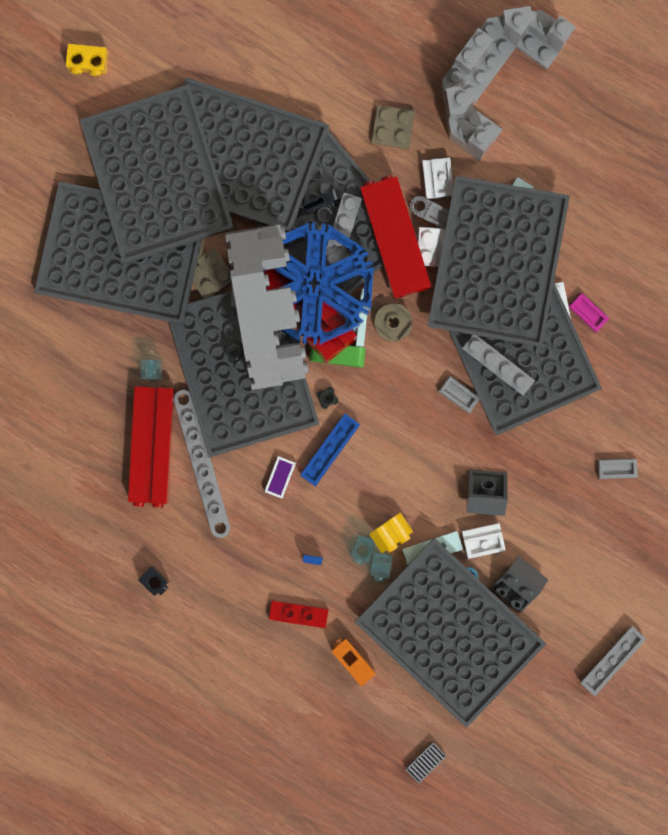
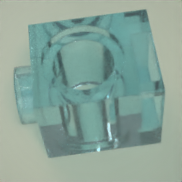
(151, 369)
(369, 543)
(381, 566)

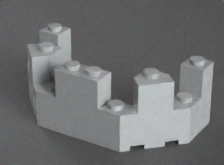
(482, 58)
(264, 310)

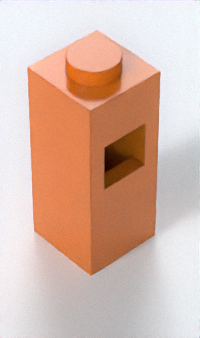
(352, 661)

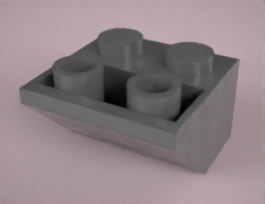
(519, 584)

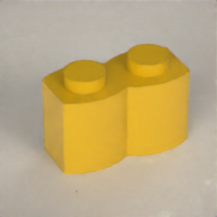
(391, 533)

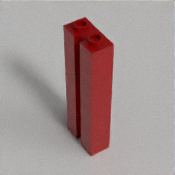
(395, 237)
(329, 321)
(151, 446)

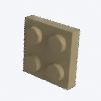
(393, 127)
(211, 274)

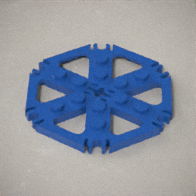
(330, 276)

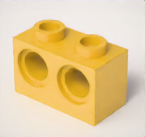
(88, 54)

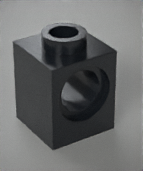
(145, 581)

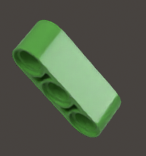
(350, 356)

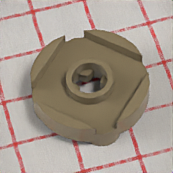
(395, 333)

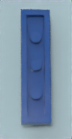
(330, 450)

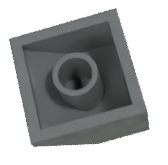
(487, 492)

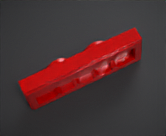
(298, 614)

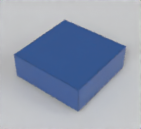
(312, 559)

